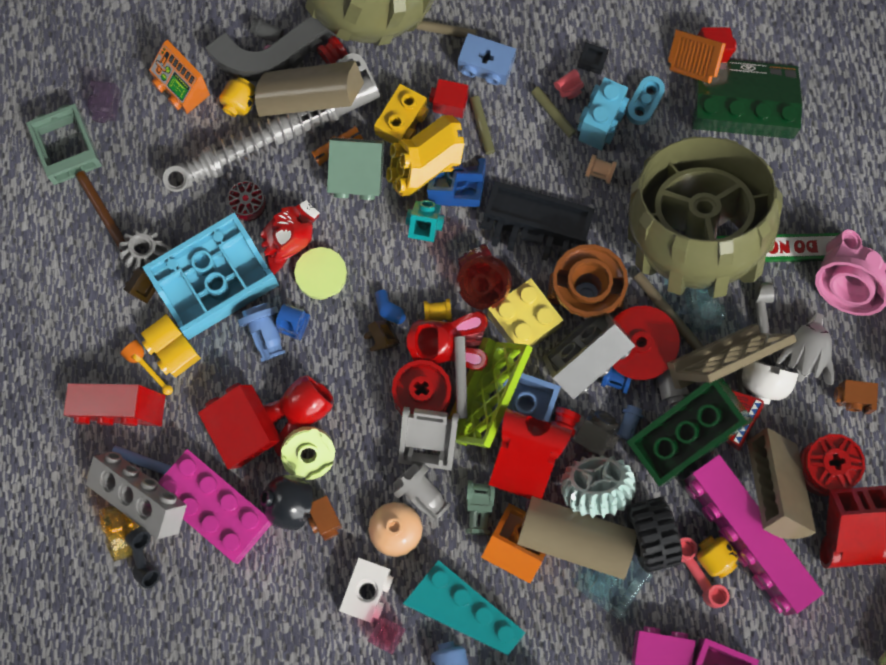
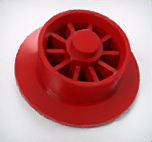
(654, 340)

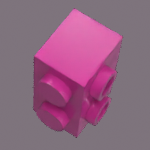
(659, 649)

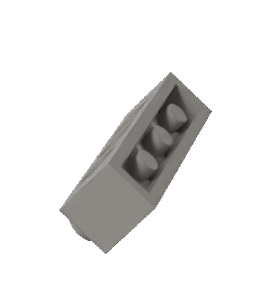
(136, 495)

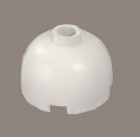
(768, 381)

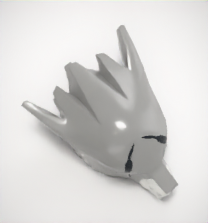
(810, 352)

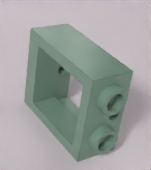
(71, 166)

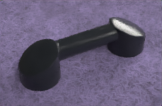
(143, 570)

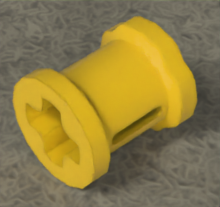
(438, 311)

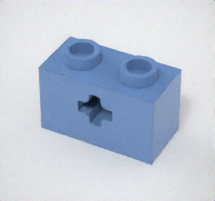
(479, 49)

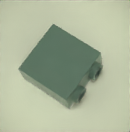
(355, 168)

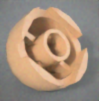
(395, 529)

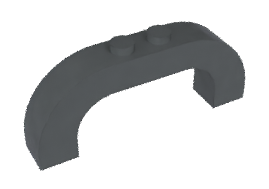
(280, 56)

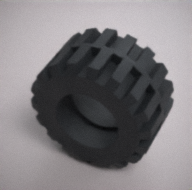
(657, 534)

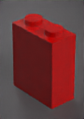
(239, 425)

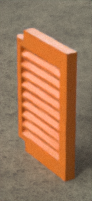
(695, 56)

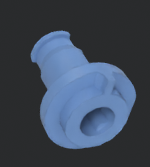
(263, 330)

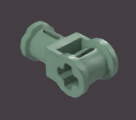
(481, 505)

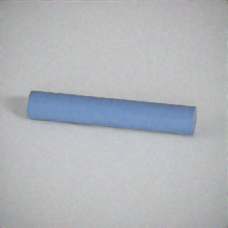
(141, 460)

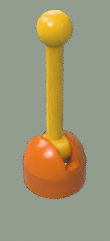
(133, 354)

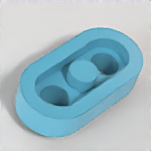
(645, 102)

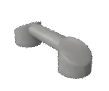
(764, 295)

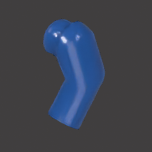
(387, 309)

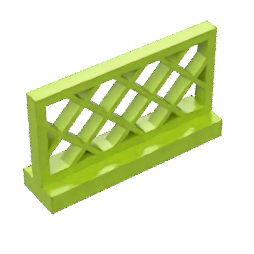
(482, 384)

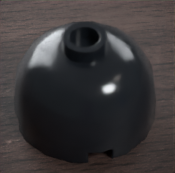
(287, 501)

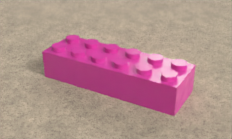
(740, 522)

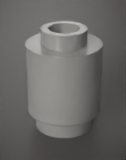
(668, 391)

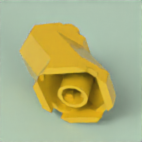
(425, 155)

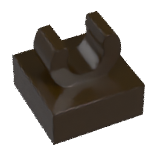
(140, 286)
(382, 334)

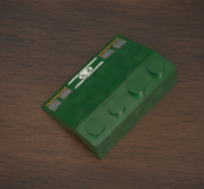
(750, 100)

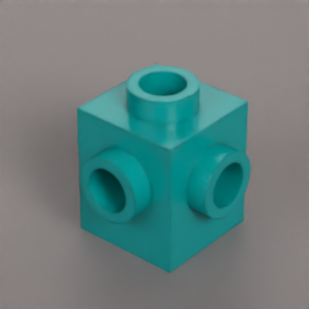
(424, 220)

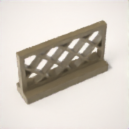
(726, 355)

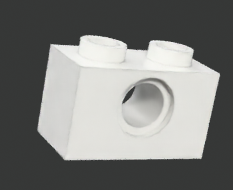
(366, 573)

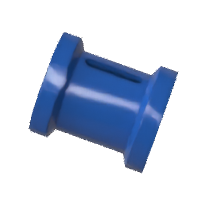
(616, 381)

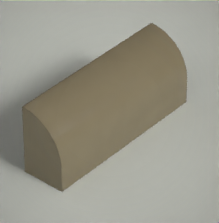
(308, 88)
(780, 486)
(577, 538)

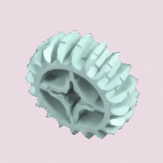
(598, 485)

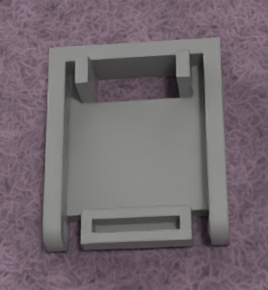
(428, 431)

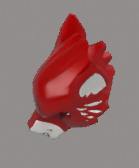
(288, 233)

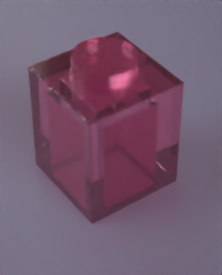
(387, 635)

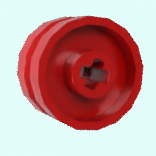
(421, 376)

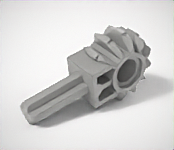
(155, 248)

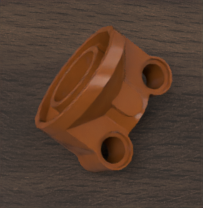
(592, 265)

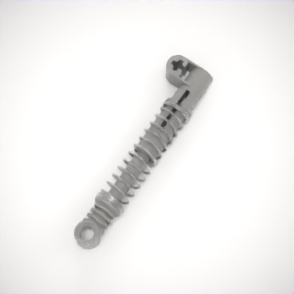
(277, 130)

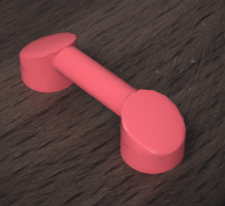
(713, 596)

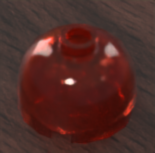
(484, 282)

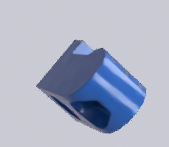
(292, 321)

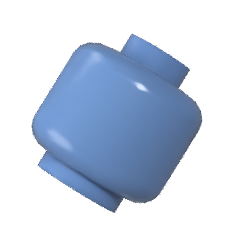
(449, 655)

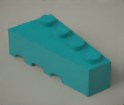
(458, 606)

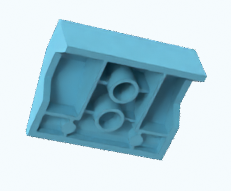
(210, 276)

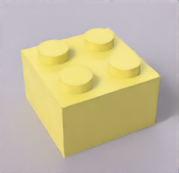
(525, 316)

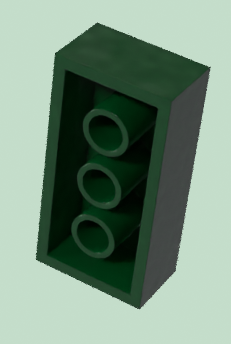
(689, 431)

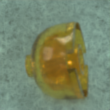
(116, 527)

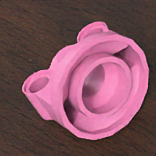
(852, 276)

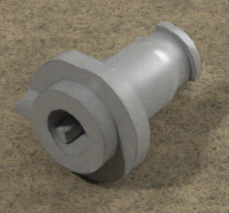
(421, 491)

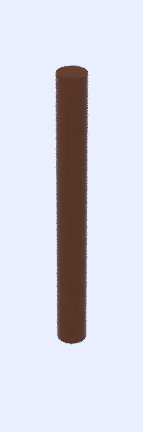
(100, 208)

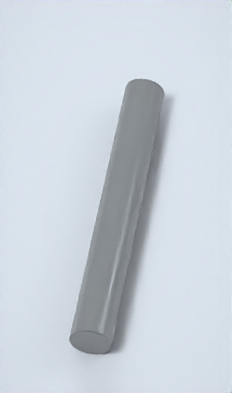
(460, 376)

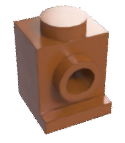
(857, 395)
(324, 518)

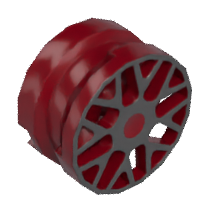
(247, 201)

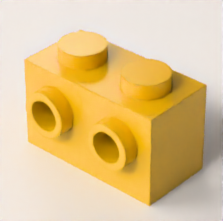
(401, 115)

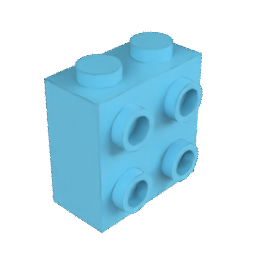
(603, 113)

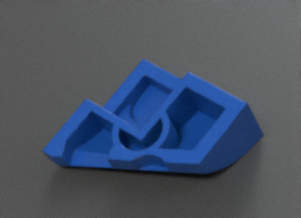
(459, 187)

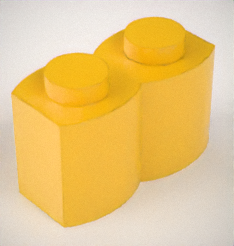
(170, 346)

